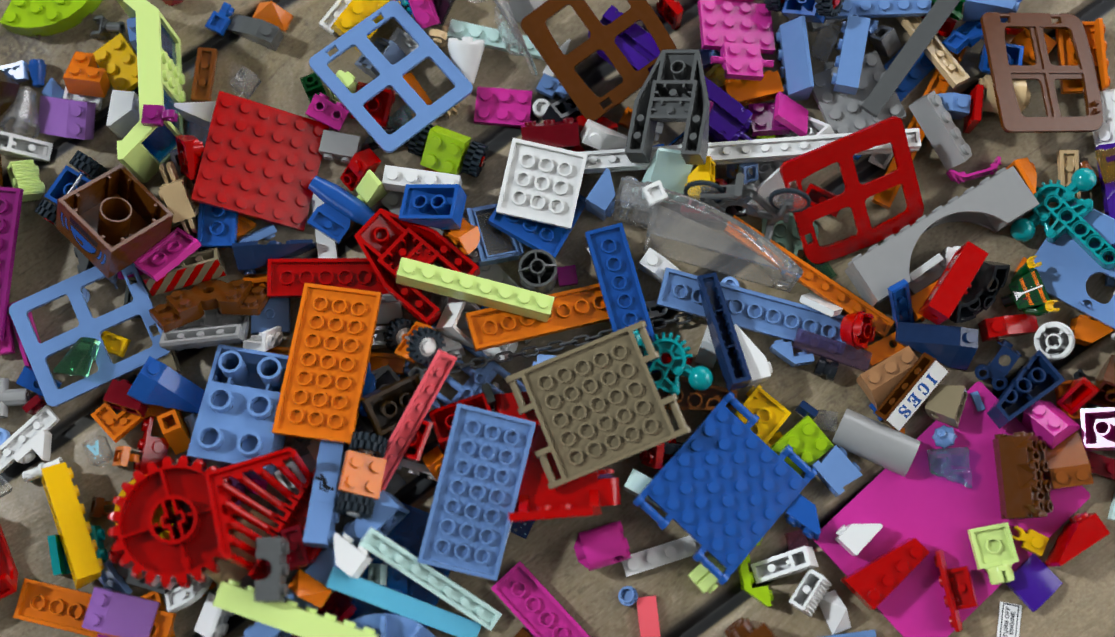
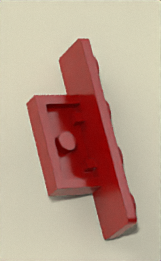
(150, 447)
(958, 589)

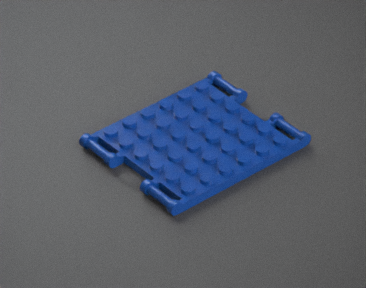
(725, 487)

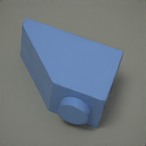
(956, 104)

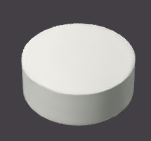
(540, 107)

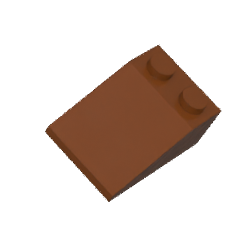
(1068, 464)

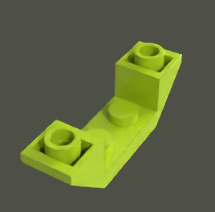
(761, 594)

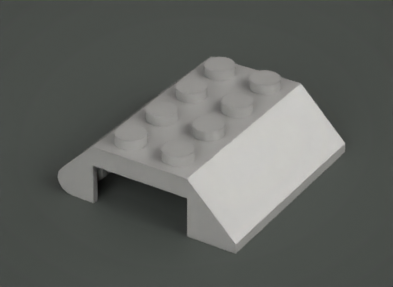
(208, 331)

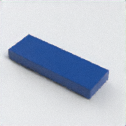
(901, 302)

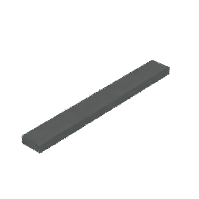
(908, 56)

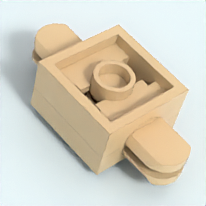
(177, 196)

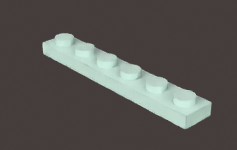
(490, 35)

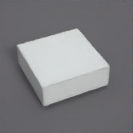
(654, 193)

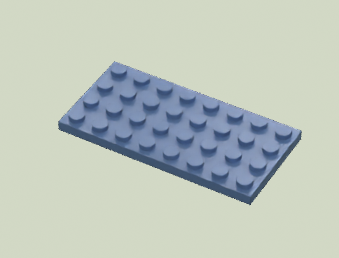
(476, 492)

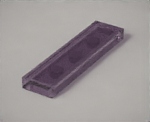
(832, 350)

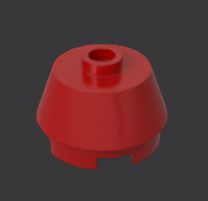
(857, 329)

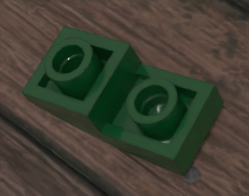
(312, 85)

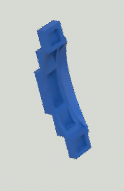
(966, 35)

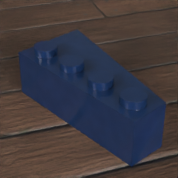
(1028, 386)

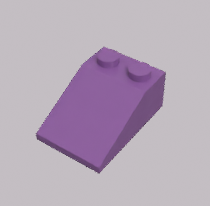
(67, 117)
(120, 613)

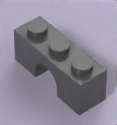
(273, 587)

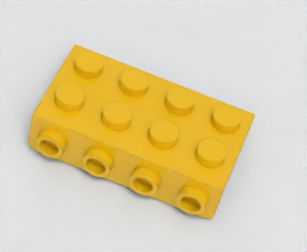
(769, 410)

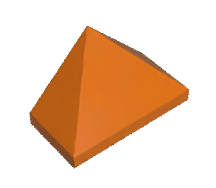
(273, 14)
(309, 589)

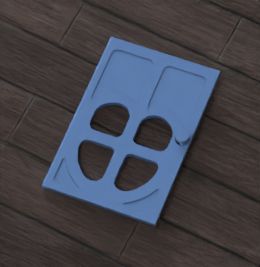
(1068, 268)

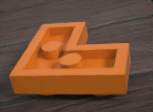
(115, 424)

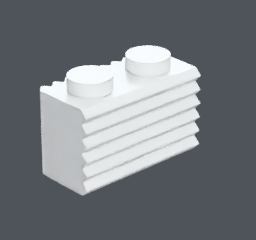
(810, 592)

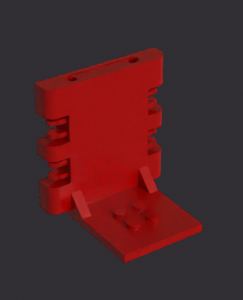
(576, 498)

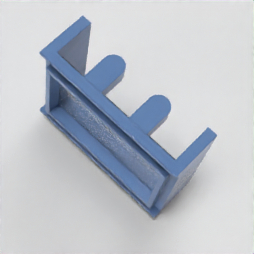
(494, 244)

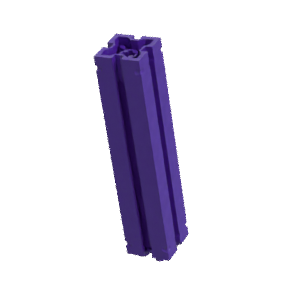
(727, 118)

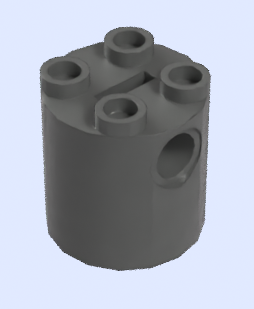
(538, 271)

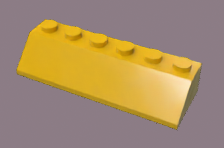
(71, 524)

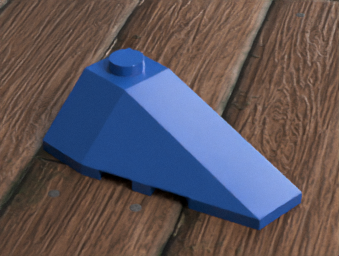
(165, 387)

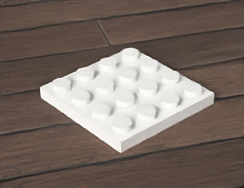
(541, 183)

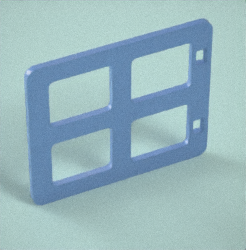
(391, 76)
(88, 327)

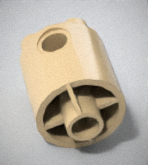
(989, 101)

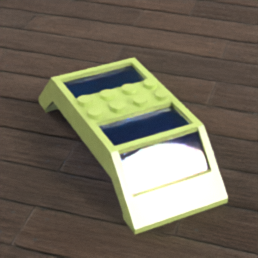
(158, 84)

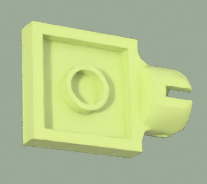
(994, 551)

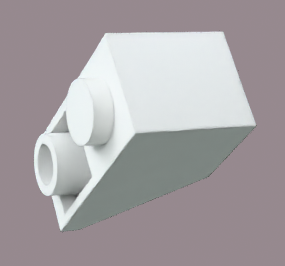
(349, 557)

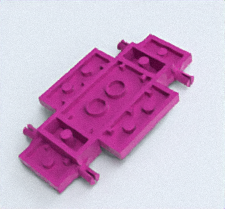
(741, 34)

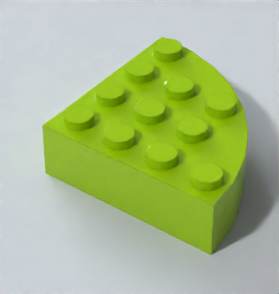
(46, 16)

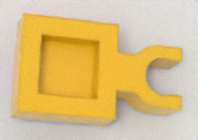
(1032, 541)

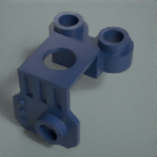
(995, 369)

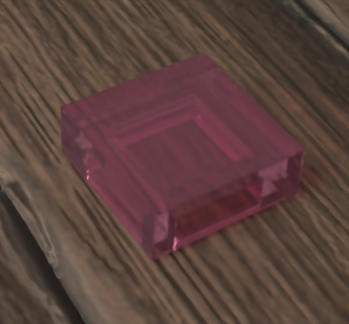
(796, 540)

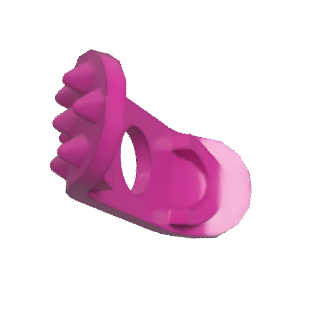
(960, 177)

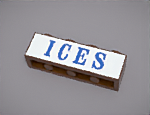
(911, 391)

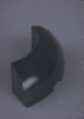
(983, 291)

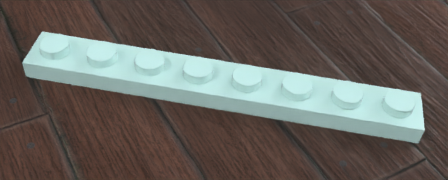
(430, 578)

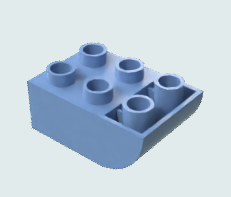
(239, 409)

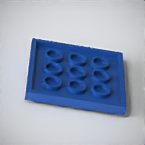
(536, 234)

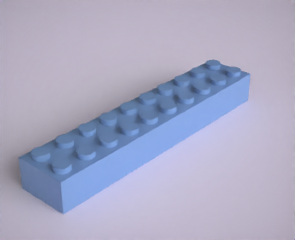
(386, 516)

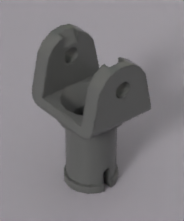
(106, 28)

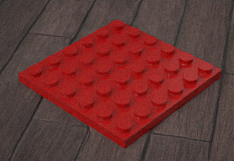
(259, 162)

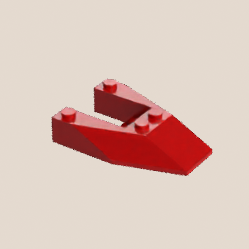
(388, 239)

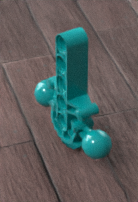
(1083, 181)
(699, 377)

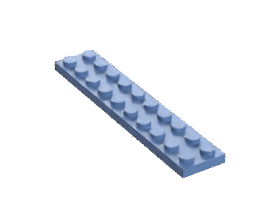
(748, 308)

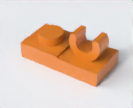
(123, 456)

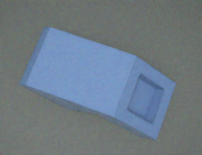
(785, 352)

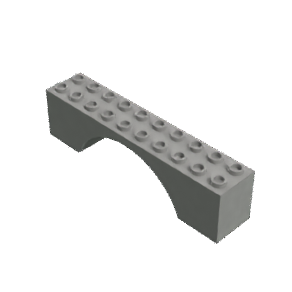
(990, 204)

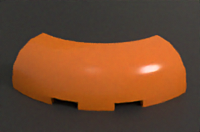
(465, 238)

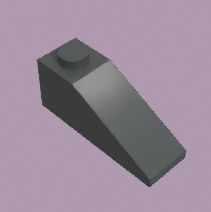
(256, 31)

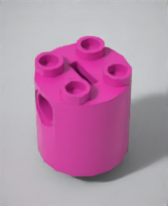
(602, 546)

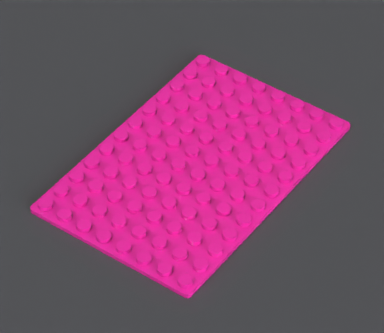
(939, 517)

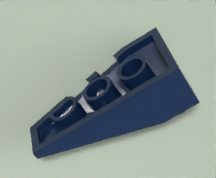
(254, 257)
(948, 344)

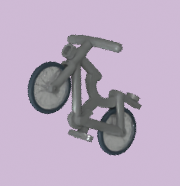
(777, 204)

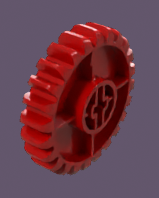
(149, 512)

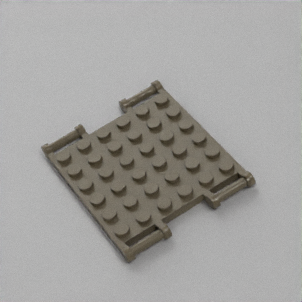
(597, 404)

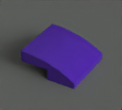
(1034, 583)

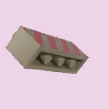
(192, 270)

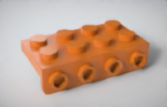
(1098, 46)

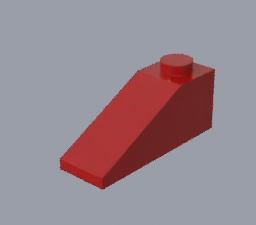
(1007, 326)

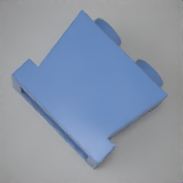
(836, 470)

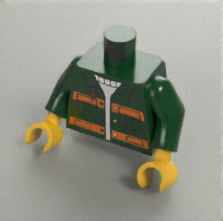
(1029, 291)

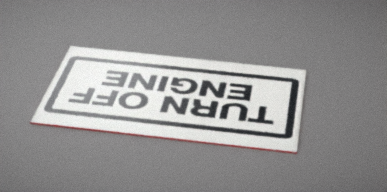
(1009, 620)

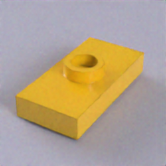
(115, 344)

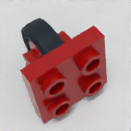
(654, 456)

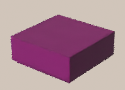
(567, 276)

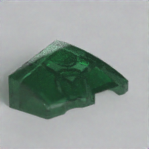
(79, 358)

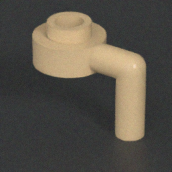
(439, 36)

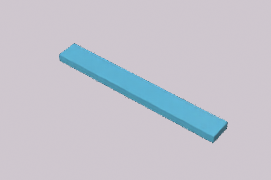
(402, 604)

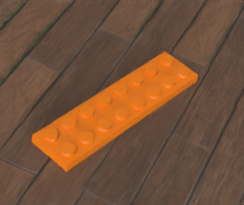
(569, 311)
(67, 607)

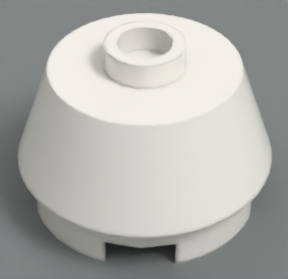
(1054, 340)

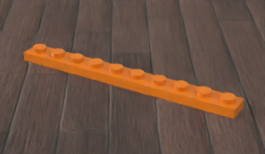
(939, 85)
(833, 292)

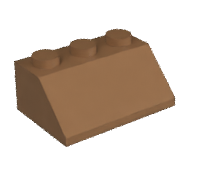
(885, 376)

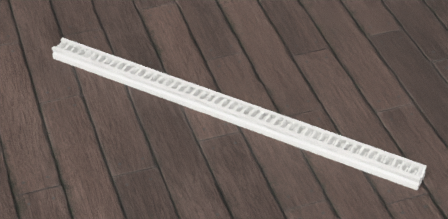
(740, 151)

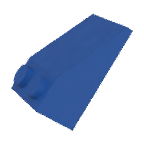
(434, 205)

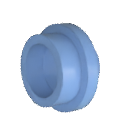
(628, 596)

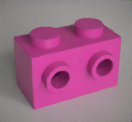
(327, 112)

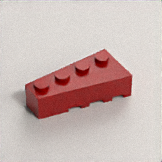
(883, 574)

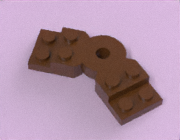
(187, 305)

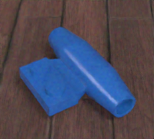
(338, 209)

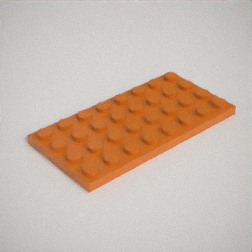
(327, 363)

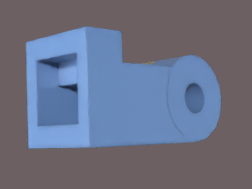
(733, 169)

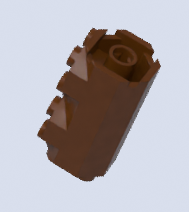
(1020, 479)

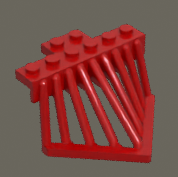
(294, 514)

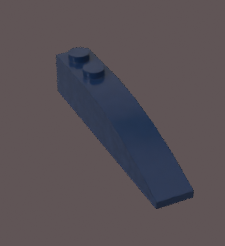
(723, 333)

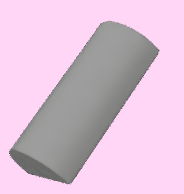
(876, 442)

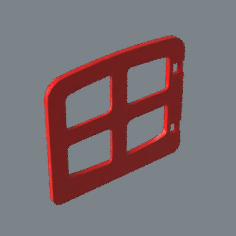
(855, 194)

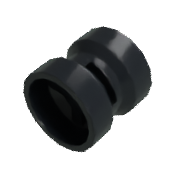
(824, 368)

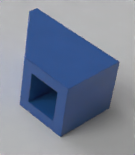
(804, 516)

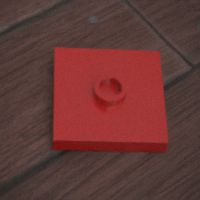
(975, 114)

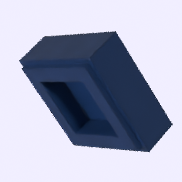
(805, 409)

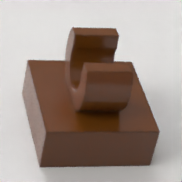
(97, 507)

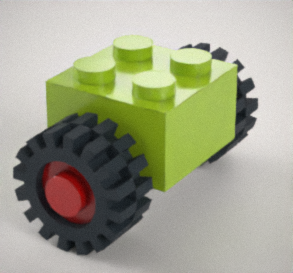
(448, 151)

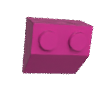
(1049, 423)

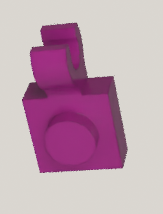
(156, 114)

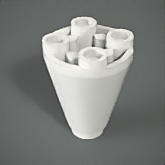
(466, 55)

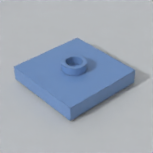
(274, 314)

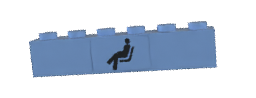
(324, 496)

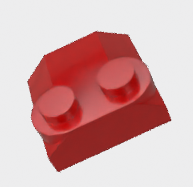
(380, 105)
(189, 154)

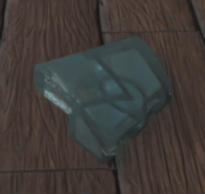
(951, 464)

